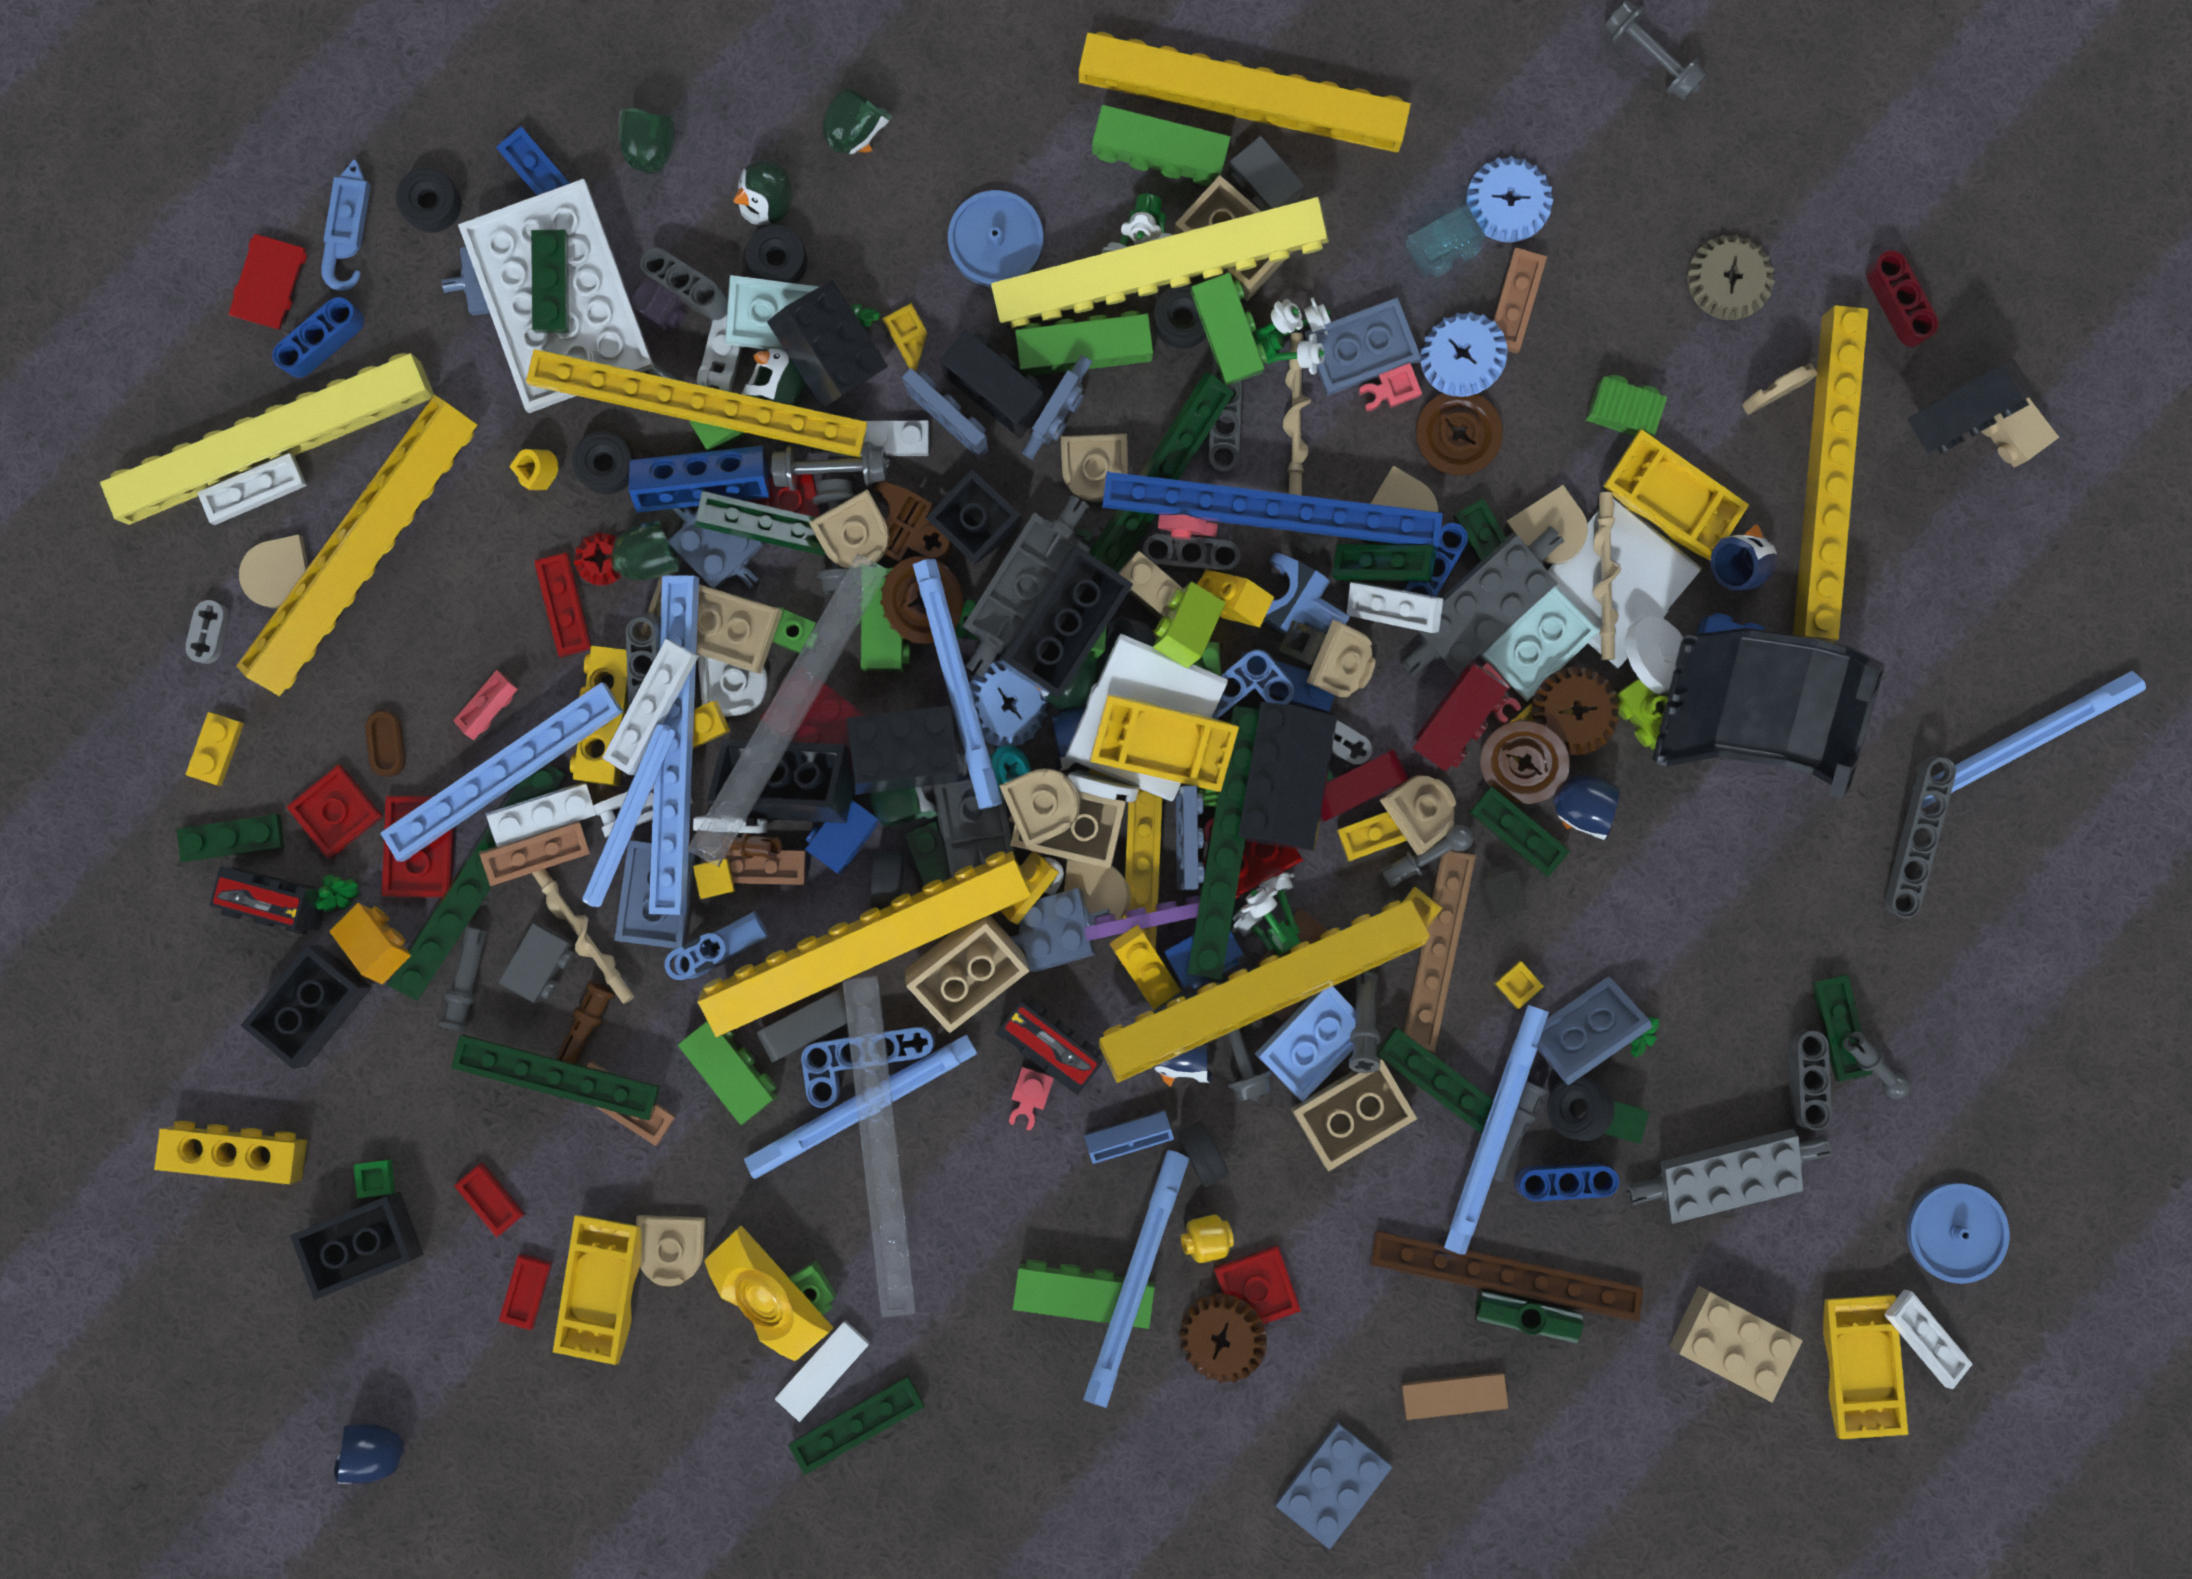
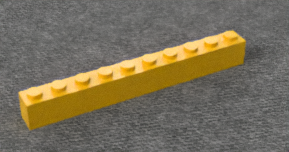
(1243, 91)
(1830, 473)
(357, 546)
(863, 943)
(1263, 990)

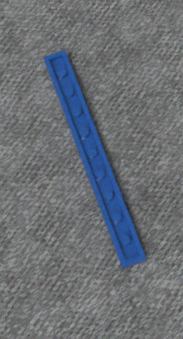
(1272, 510)

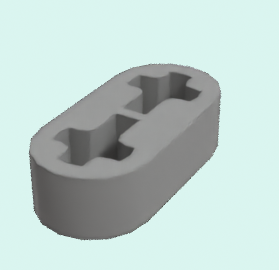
(207, 632)
(1352, 737)

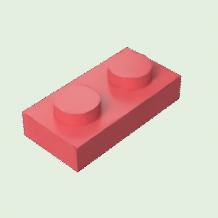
(486, 703)

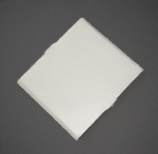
(1648, 582)
(1150, 676)

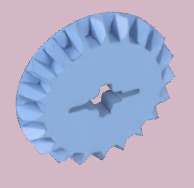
(1493, 213)
(1462, 376)
(1004, 726)

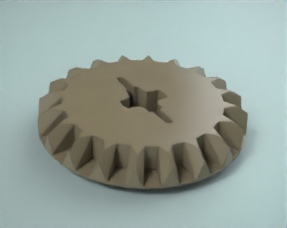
(1712, 289)

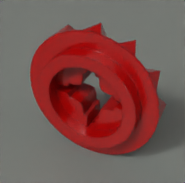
(590, 570)

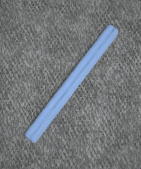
(628, 815)

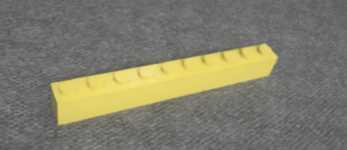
(1161, 262)
(257, 440)

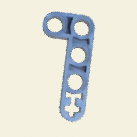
(1249, 681)
(837, 1061)

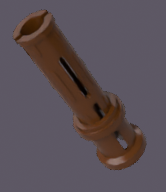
(586, 1018)

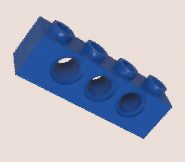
(681, 478)

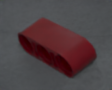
(1905, 283)
(1362, 784)

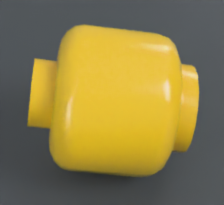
(1207, 1238)

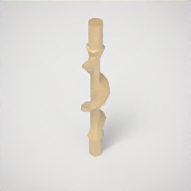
(1292, 419)
(1610, 570)
(584, 944)

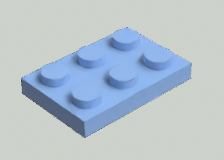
(1311, 1042)

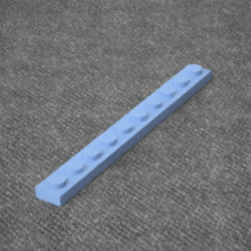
(673, 781)

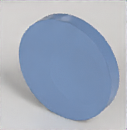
(995, 237)
(1958, 1232)

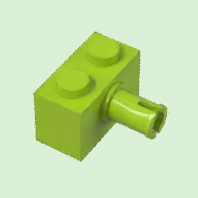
(1188, 624)
(1643, 710)

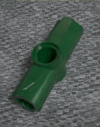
(1549, 1320)

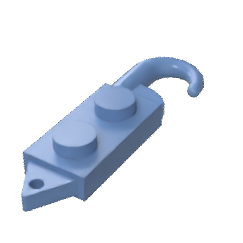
(345, 224)

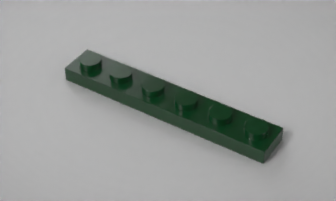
(555, 1077)

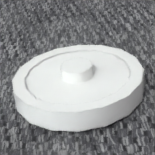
(1653, 651)

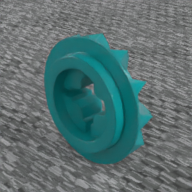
(1005, 757)

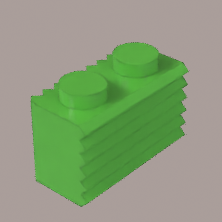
(1626, 406)

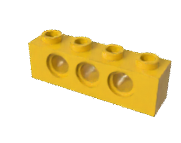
(598, 664)
(177, 1153)

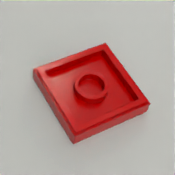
(334, 811)
(1261, 1283)

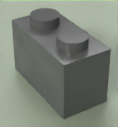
(1264, 176)
(538, 963)

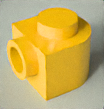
(535, 468)

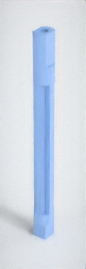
(957, 684)
(2043, 731)
(847, 1114)
(1496, 1130)
(1136, 1279)

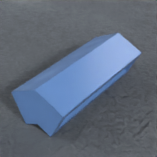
(1128, 1136)

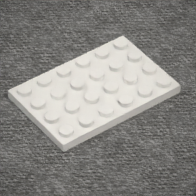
(600, 310)

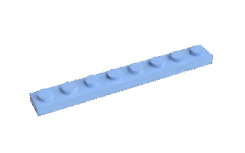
(501, 772)

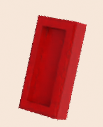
(489, 1199)
(525, 1291)

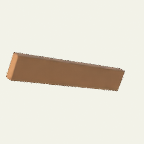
(1439, 952)

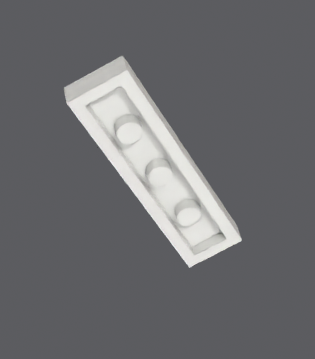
(650, 706)

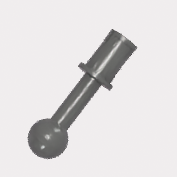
(1457, 838)
(1871, 1058)

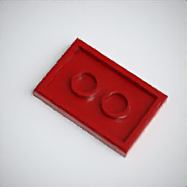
(425, 872)

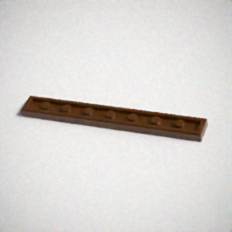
(1507, 1276)

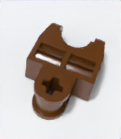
(908, 525)

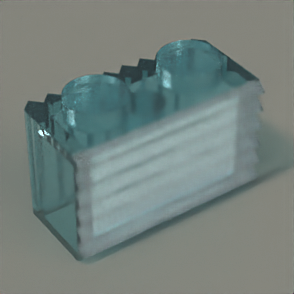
(1446, 241)

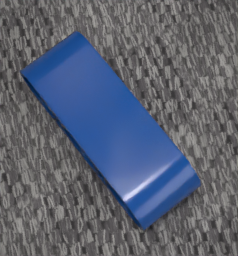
(302, 338)
(1445, 558)
(1580, 1189)

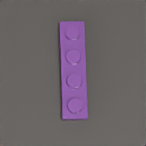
(1166, 913)

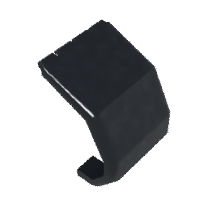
(1770, 703)

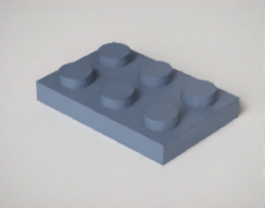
(1364, 346)
(946, 412)
(1188, 838)
(633, 919)
(1591, 1030)
(1333, 1485)

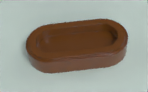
(385, 743)

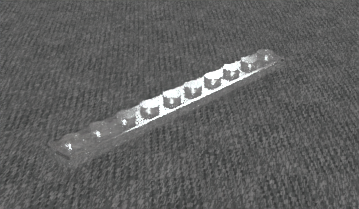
(787, 710)
(879, 1146)

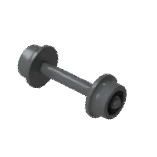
(1625, 20)
(786, 467)
(831, 494)
(1250, 1084)

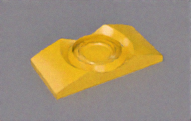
(1674, 495)
(1163, 742)
(598, 1289)
(765, 1296)
(1864, 1367)

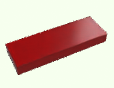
(563, 604)

